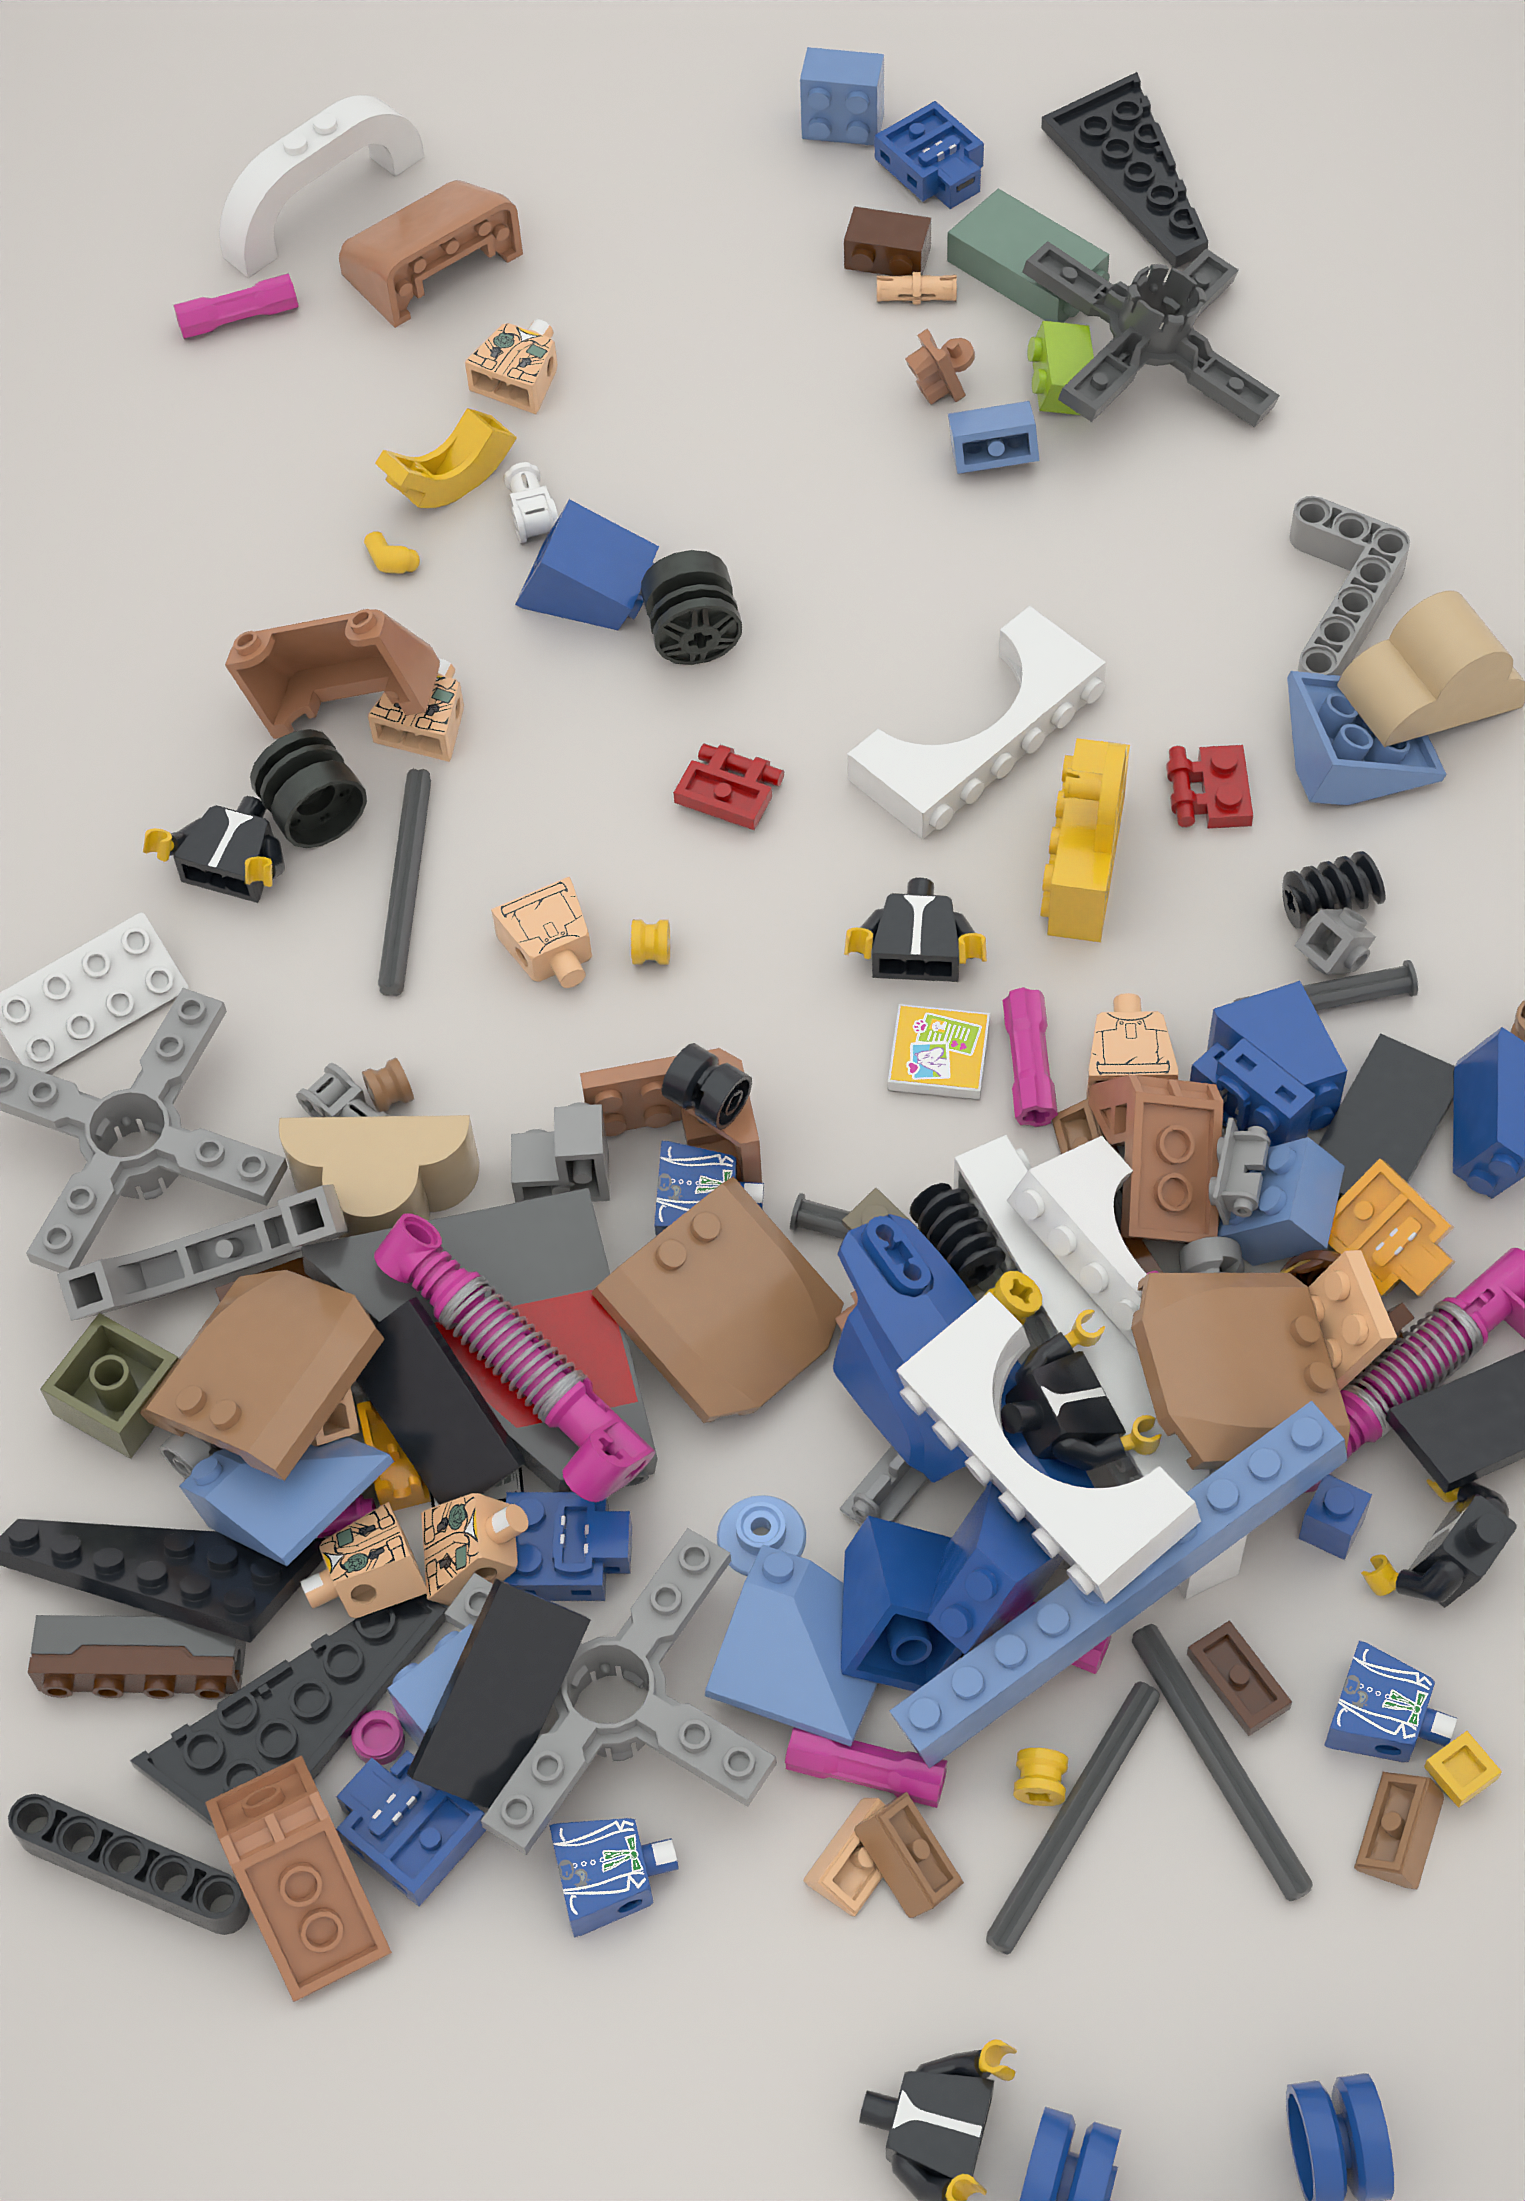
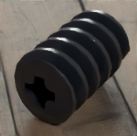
(1331, 885)
(957, 1233)

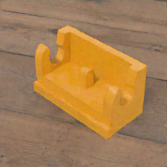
(400, 1481)

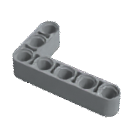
(1377, 561)

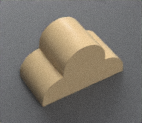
(1432, 673)
(383, 1164)

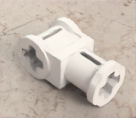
(531, 504)

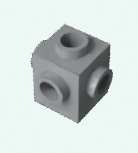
(1336, 941)

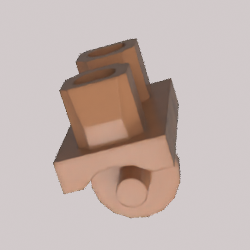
(938, 367)

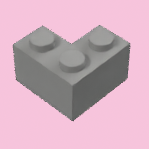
(565, 1159)

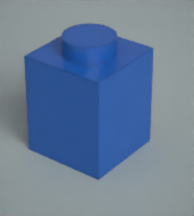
(1334, 1516)

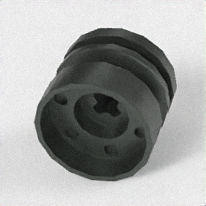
(691, 607)
(308, 788)

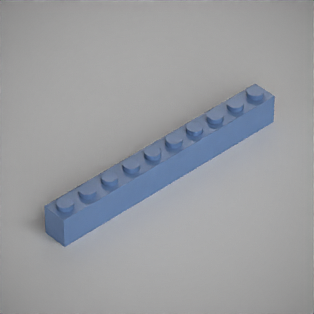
(1070, 1623)

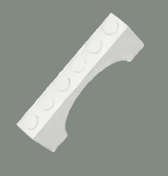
(932, 782)
(1073, 1214)
(1098, 1531)

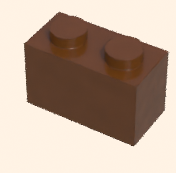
(887, 242)

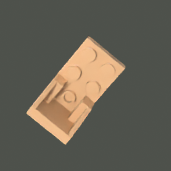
(1351, 1315)

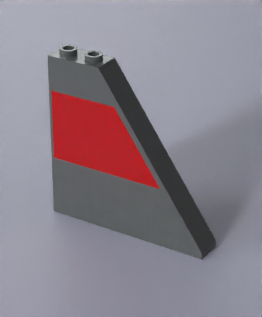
(546, 1263)

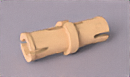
(916, 288)

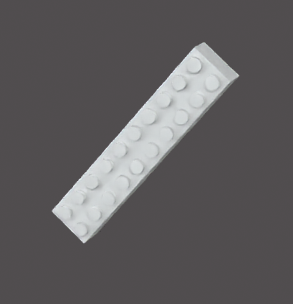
(989, 1178)

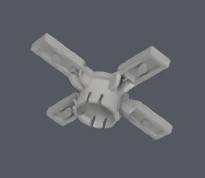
(178, 1151)
(661, 1722)

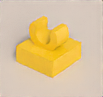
(1462, 1769)

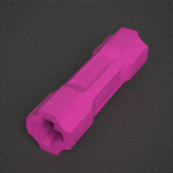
(263, 298)
(1033, 1089)
(867, 1766)

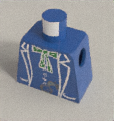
(689, 1176)
(1386, 1709)
(607, 1870)

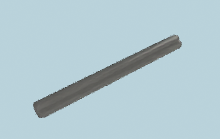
(404, 883)
(1222, 1763)
(1072, 1818)

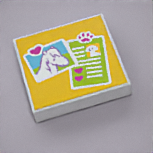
(939, 1051)

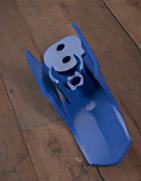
(893, 1324)

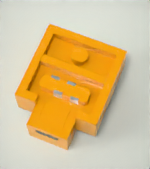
(1392, 1230)

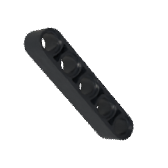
(115, 1844)

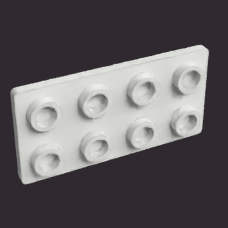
(88, 994)

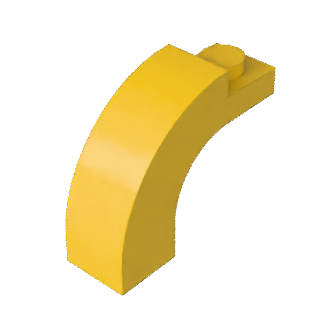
(455, 466)

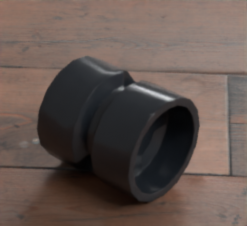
(709, 1088)

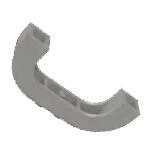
(204, 1256)

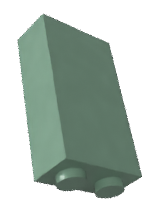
(1001, 237)

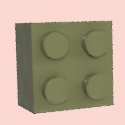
(108, 1383)

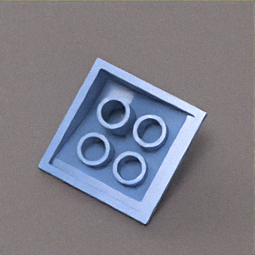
(1339, 753)
(278, 1514)
(787, 1650)

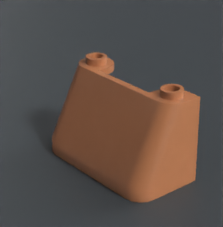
(425, 237)
(328, 659)

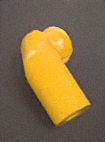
(390, 558)

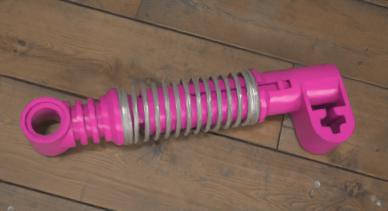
(1454, 1332)
(563, 1398)

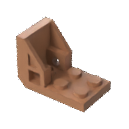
(634, 1100)
(1170, 1146)
(297, 1878)

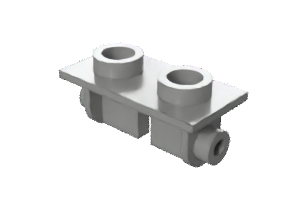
(1233, 1187)
(884, 1489)

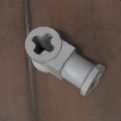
(335, 1096)

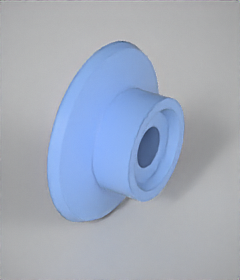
(737, 1525)

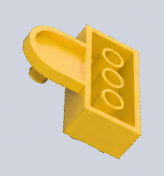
(1085, 839)

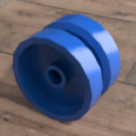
(1340, 2140)
(1065, 2175)

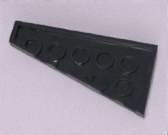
(1129, 161)
(162, 1570)
(293, 1707)

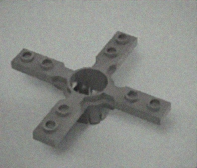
(1135, 321)

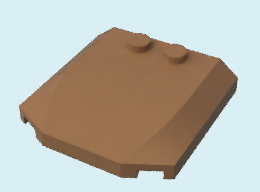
(723, 1305)
(1232, 1359)
(267, 1369)

